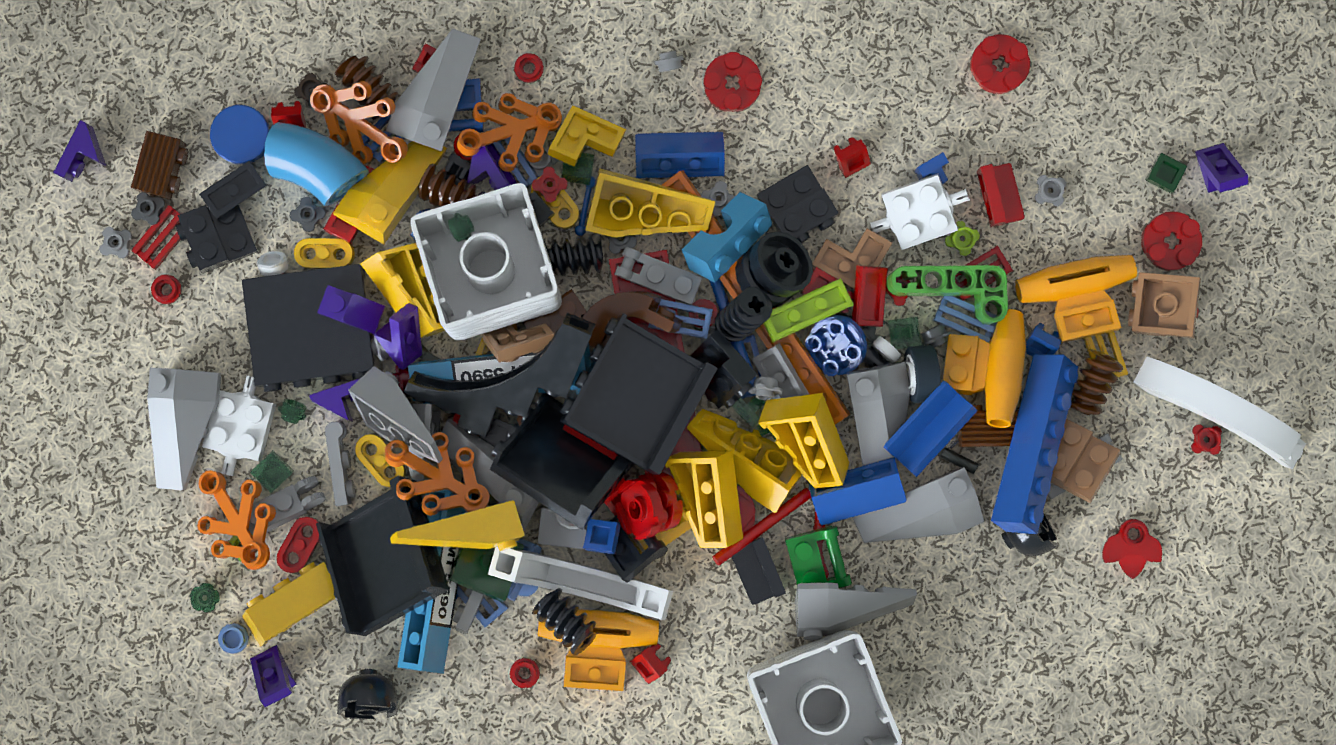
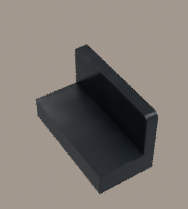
(232, 189)
(758, 572)

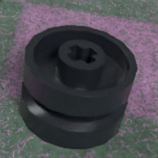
(776, 266)

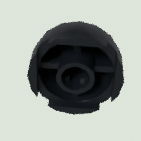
(1032, 543)
(367, 696)

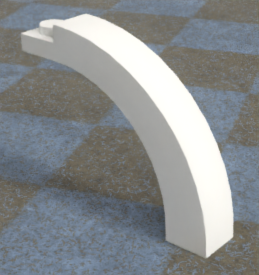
(1223, 408)
(580, 580)

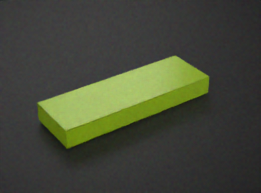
(808, 310)

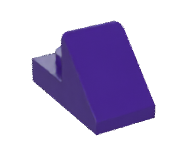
(81, 144)
(485, 165)
(1220, 169)
(351, 309)
(402, 336)
(335, 399)
(272, 676)

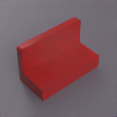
(1000, 194)

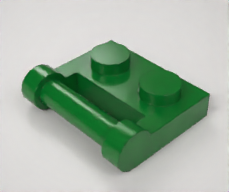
(807, 560)

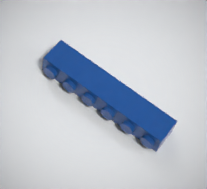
(1035, 444)

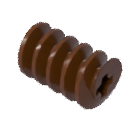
(354, 71)
(443, 191)
(1095, 383)

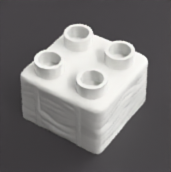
(496, 273)
(823, 695)

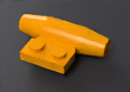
(1079, 288)
(991, 367)
(603, 662)

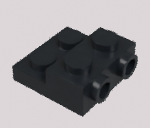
(799, 204)
(215, 240)
(733, 372)

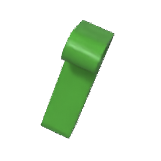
(947, 287)

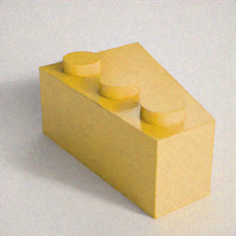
(403, 281)
(809, 436)
(710, 495)
(289, 603)

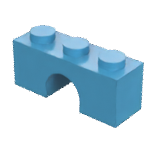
(714, 254)

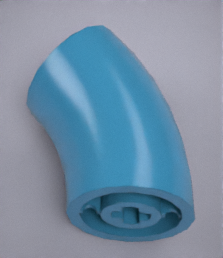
(312, 162)

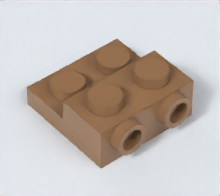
(1164, 305)
(1082, 462)

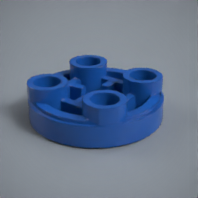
(239, 134)
(837, 345)

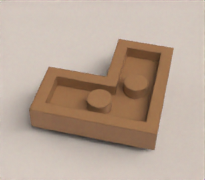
(842, 263)
(509, 344)

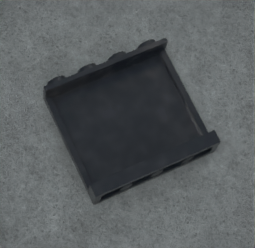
(293, 340)
(636, 395)
(557, 465)
(369, 573)

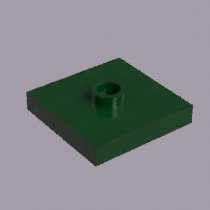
(472, 570)

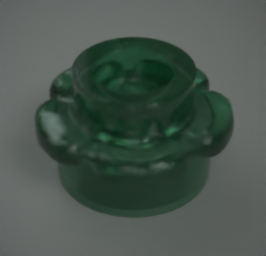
(460, 227)
(292, 411)
(212, 598)

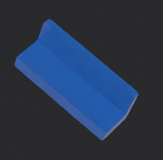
(668, 153)
(930, 428)
(863, 491)

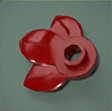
(1132, 553)

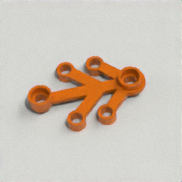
(355, 120)
(512, 128)
(439, 478)
(238, 521)

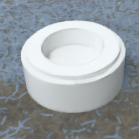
(272, 263)
(888, 351)

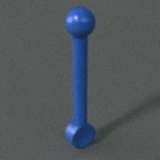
(580, 229)

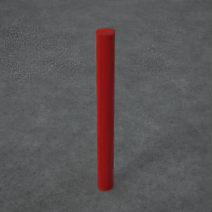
(762, 526)

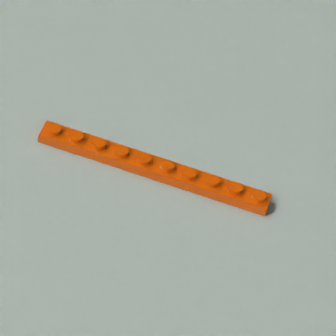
(799, 357)

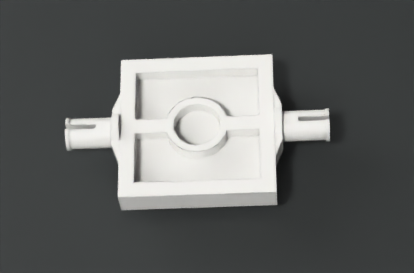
(920, 211)
(239, 426)

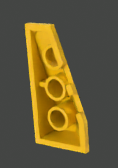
(387, 192)
(637, 207)
(759, 463)
(477, 529)

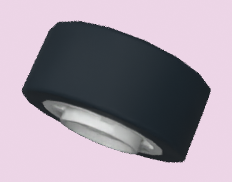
(922, 371)

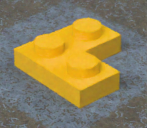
(584, 129)

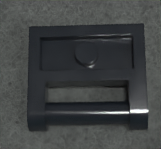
(629, 558)

